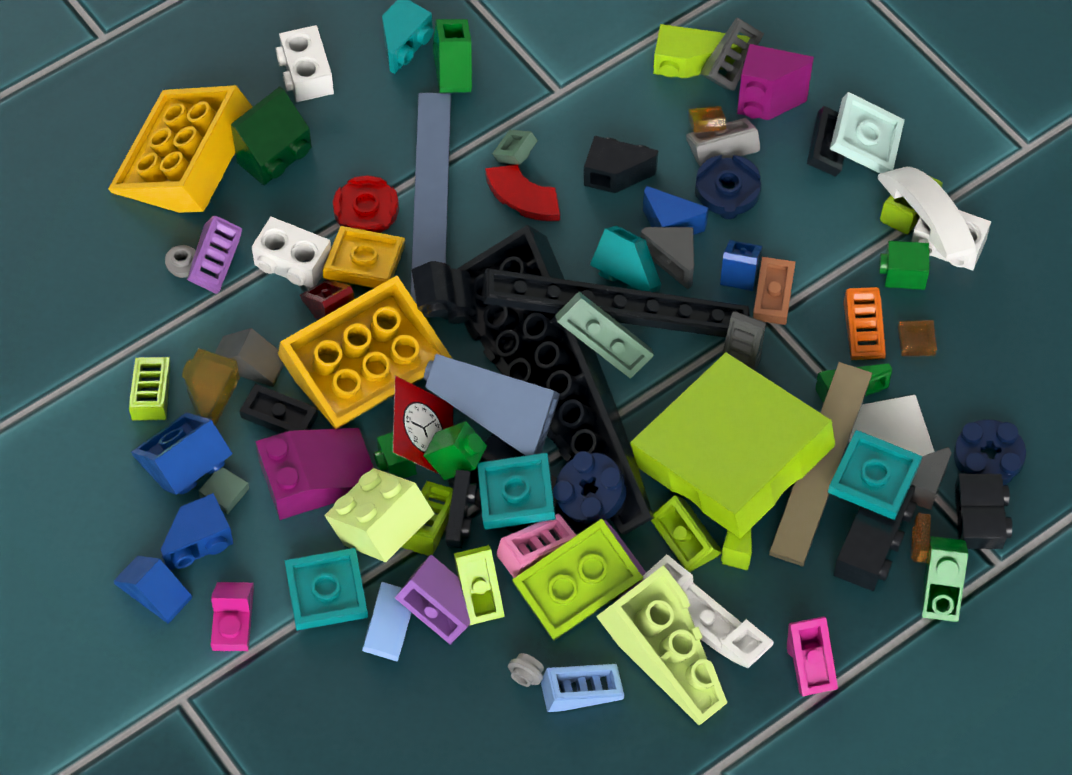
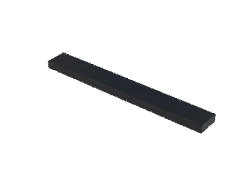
(622, 304)

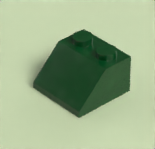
(270, 137)

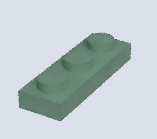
(604, 335)

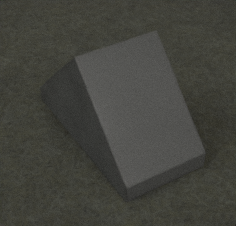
(672, 251)
(254, 356)
(930, 476)

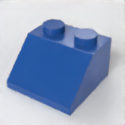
(183, 453)

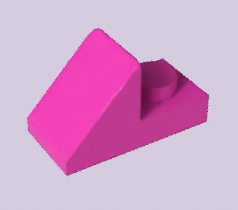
(231, 616)
(812, 656)

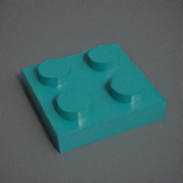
(875, 474)
(516, 491)
(326, 589)

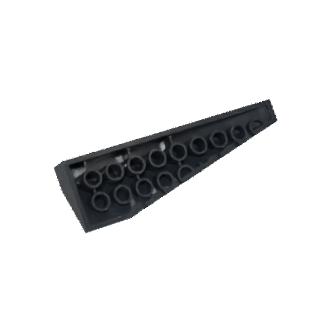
(546, 354)

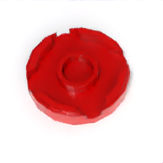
(366, 204)

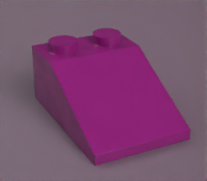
(312, 467)

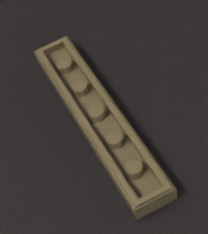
(811, 492)

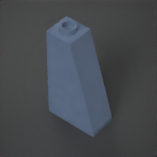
(503, 405)

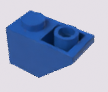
(196, 532)

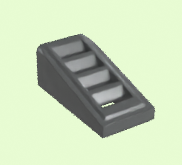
(717, 58)
(743, 345)

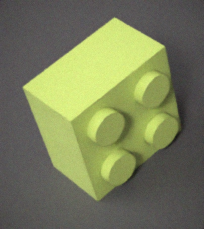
(379, 514)

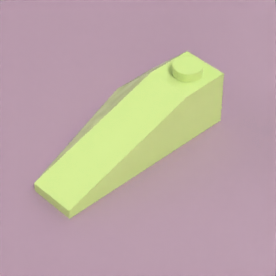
(660, 637)

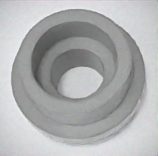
(180, 268)
(526, 670)

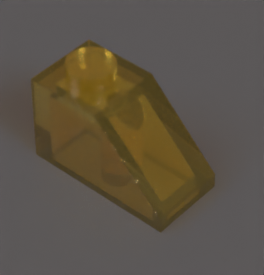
(210, 383)

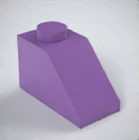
(436, 599)

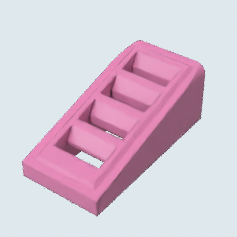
(516, 555)

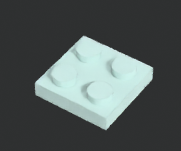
(867, 134)

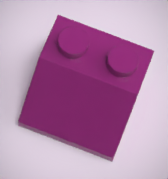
(773, 82)

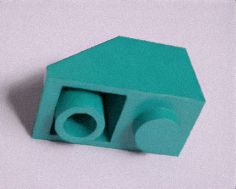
(404, 31)
(626, 258)

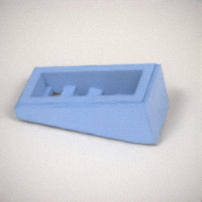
(570, 700)

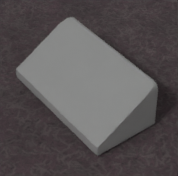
(737, 139)

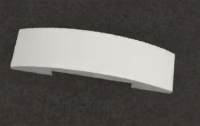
(948, 228)
(719, 628)

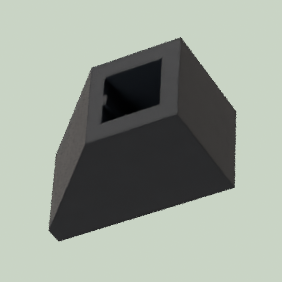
(618, 164)

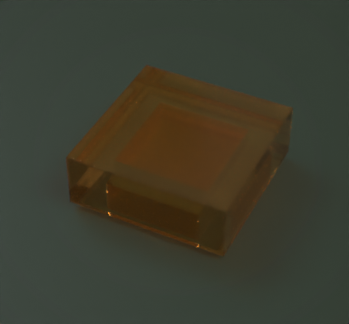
(707, 119)
(917, 338)
(921, 537)

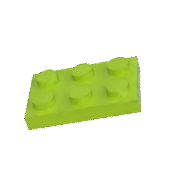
(577, 579)

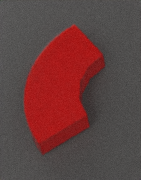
(522, 195)

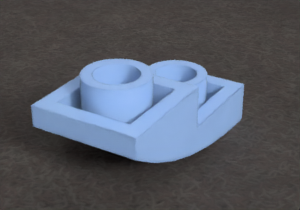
(387, 624)

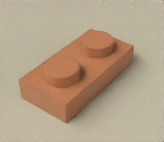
(774, 290)

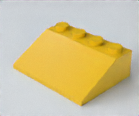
(182, 148)
(354, 352)

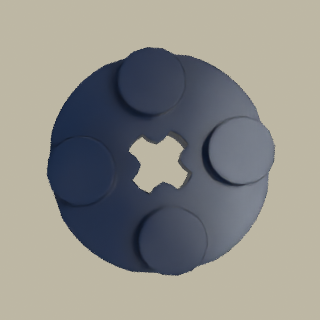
(728, 201)
(994, 435)
(582, 470)

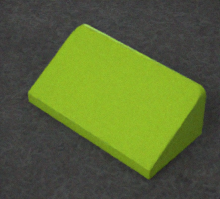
(685, 534)

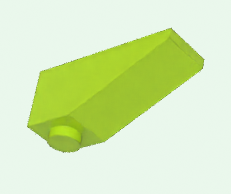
(685, 50)

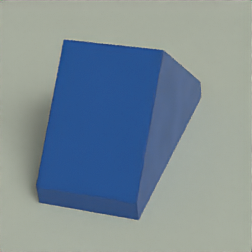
(672, 211)
(740, 265)
(154, 587)

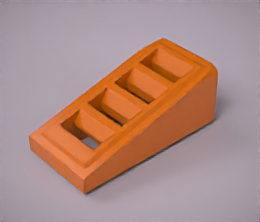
(864, 302)

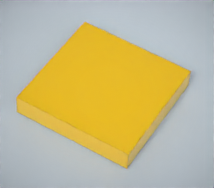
(363, 257)

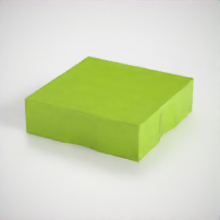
(733, 444)

